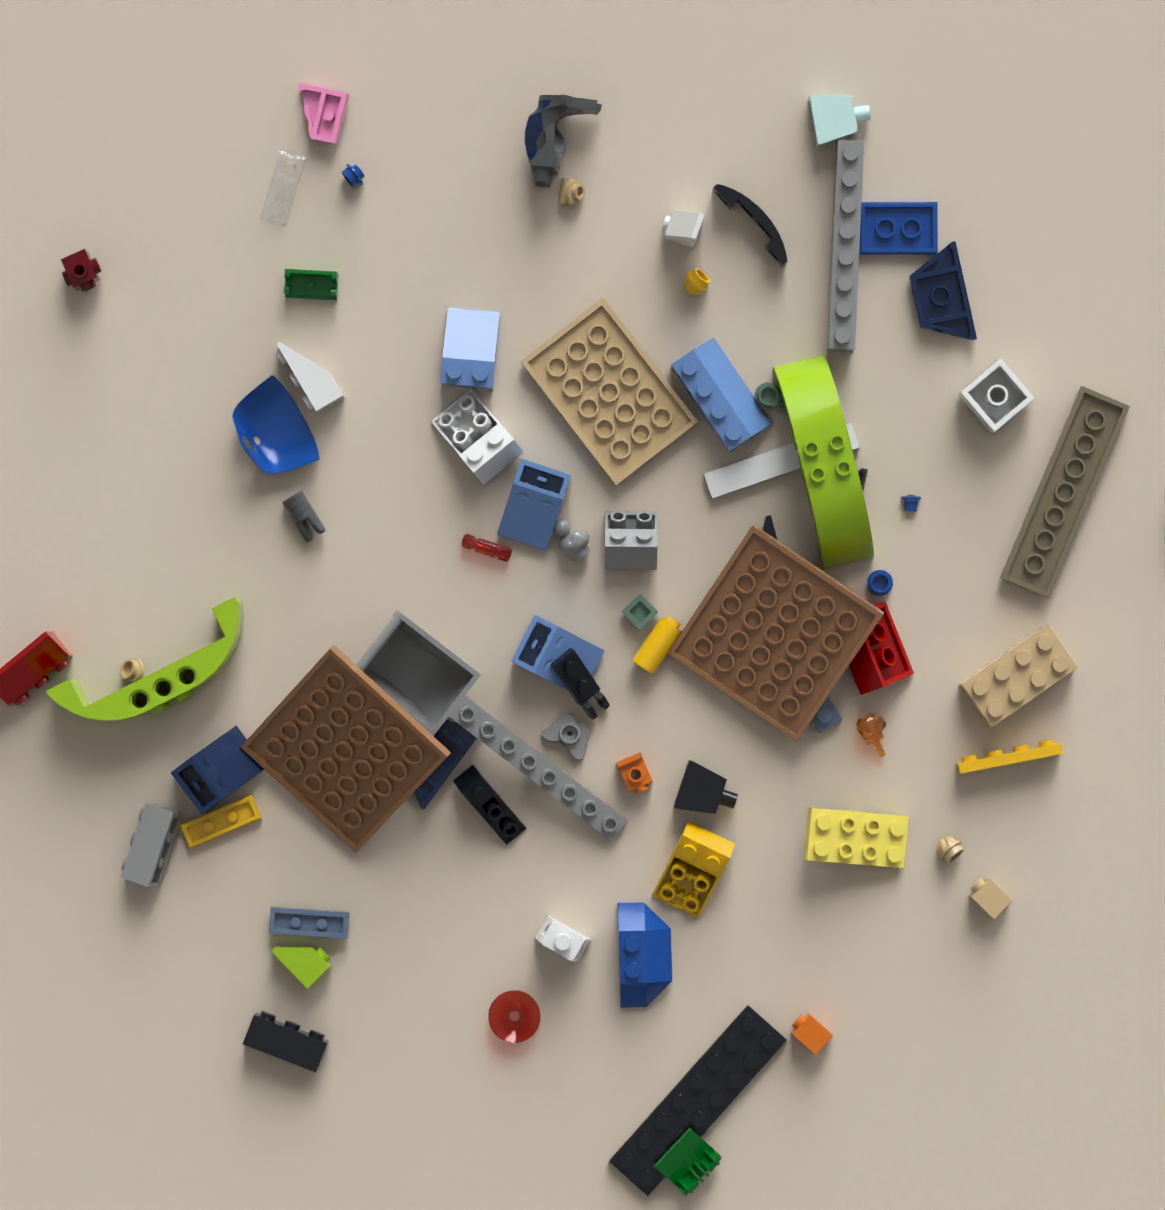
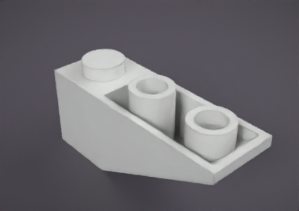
(316, 382)

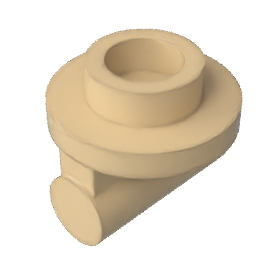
(571, 192)

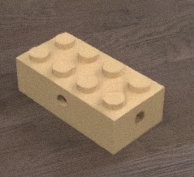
(1018, 675)

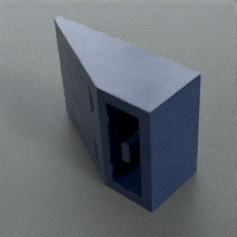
(216, 771)

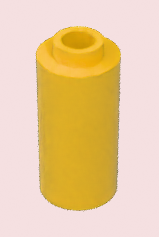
(657, 644)

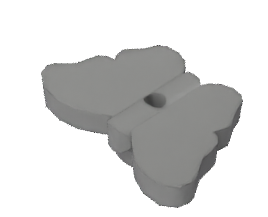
(575, 742)

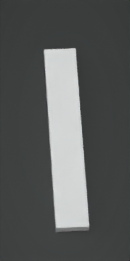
(759, 468)

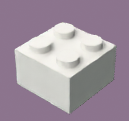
(996, 396)

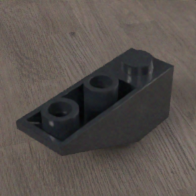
(489, 804)

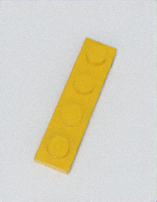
(1019, 754)

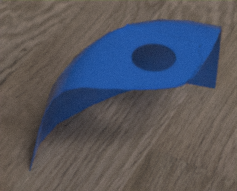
(278, 424)

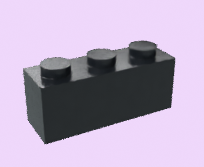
(286, 1041)

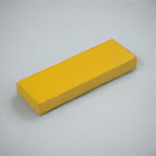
(220, 821)

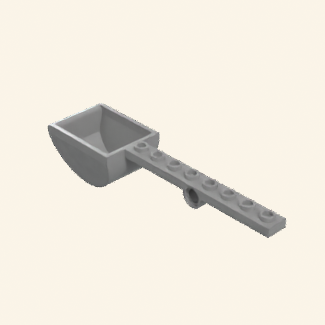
(433, 686)

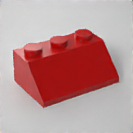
(881, 657)
(32, 668)

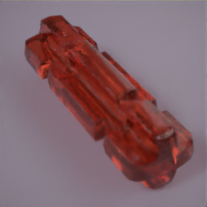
(486, 547)

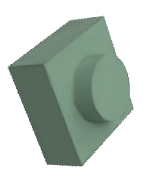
(639, 611)

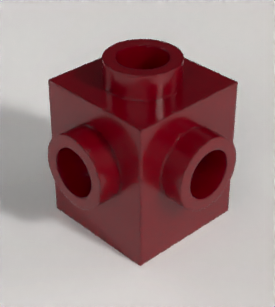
(77, 262)

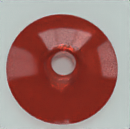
(504, 1026)

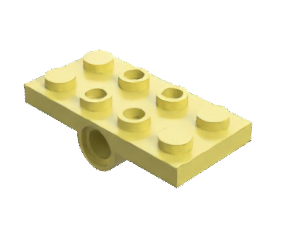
(856, 837)

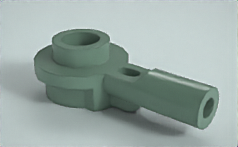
(768, 396)

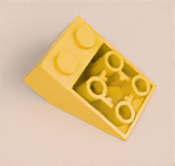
(693, 869)

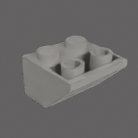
(630, 540)

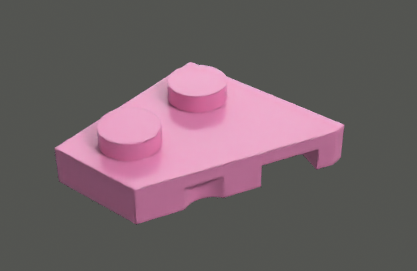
(324, 112)

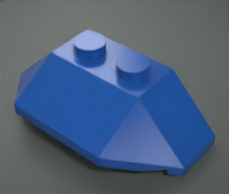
(643, 954)

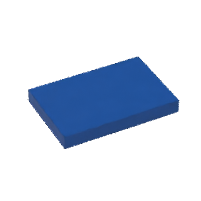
(899, 228)

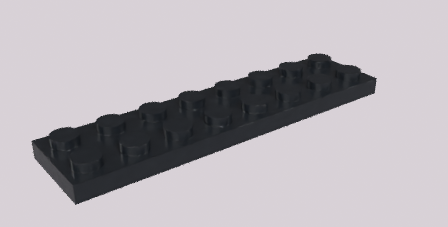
(699, 1096)

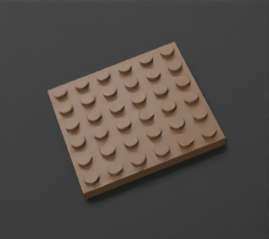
(775, 633)
(345, 749)

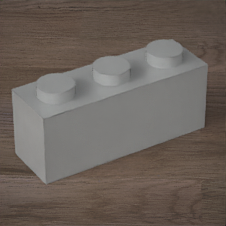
(151, 845)

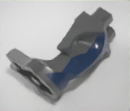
(543, 140)

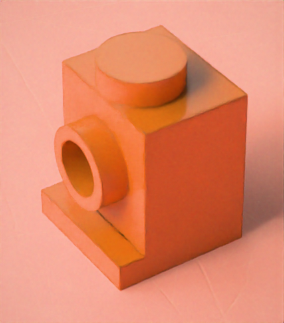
(635, 762)

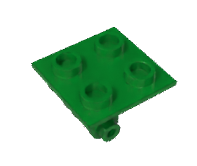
(688, 1162)

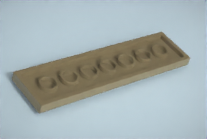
(1064, 492)

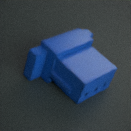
(911, 502)

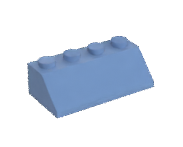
(720, 394)

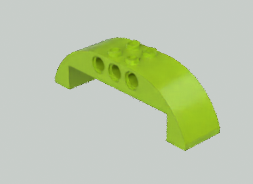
(826, 461)
(123, 703)

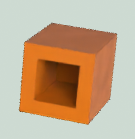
(811, 1032)

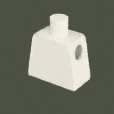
(562, 939)

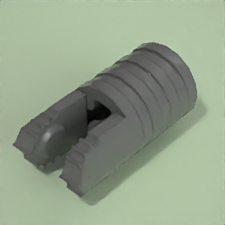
(299, 511)

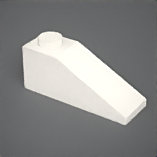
(683, 227)

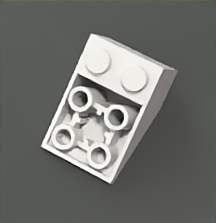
(477, 436)

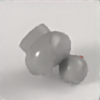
(571, 544)

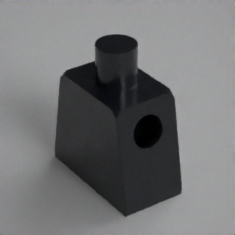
(703, 790)

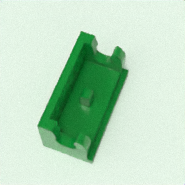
(311, 284)

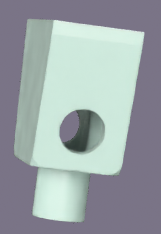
(835, 118)

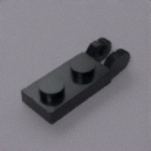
(579, 682)

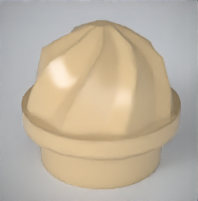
(949, 848)

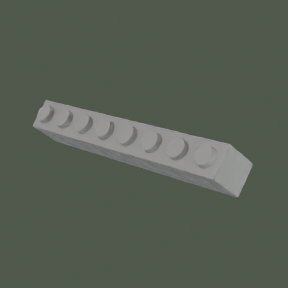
(845, 246)

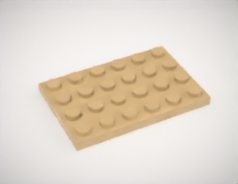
(609, 391)

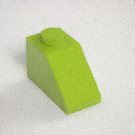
(304, 962)

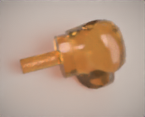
(870, 729)

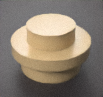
(132, 670)

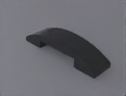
(731, 197)

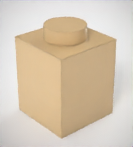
(989, 897)

